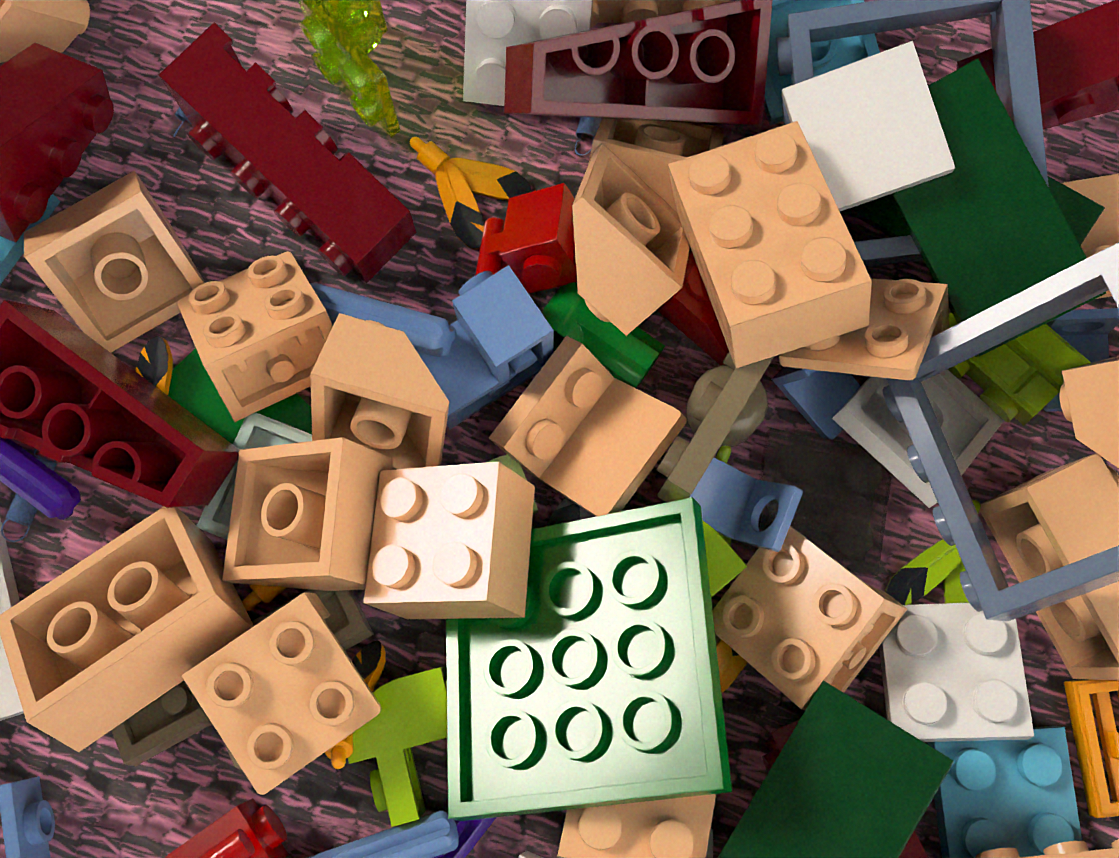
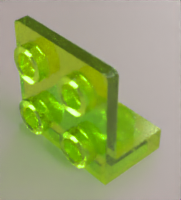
(342, 38)

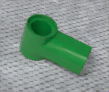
(624, 356)

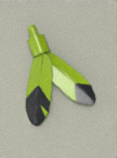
(928, 570)

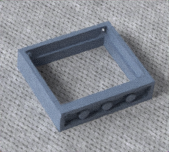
(1012, 60)
(934, 463)

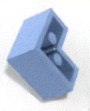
(496, 346)

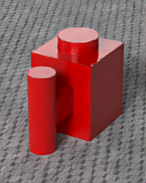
(533, 239)
(239, 833)

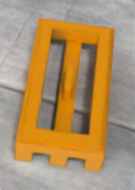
(1088, 745)

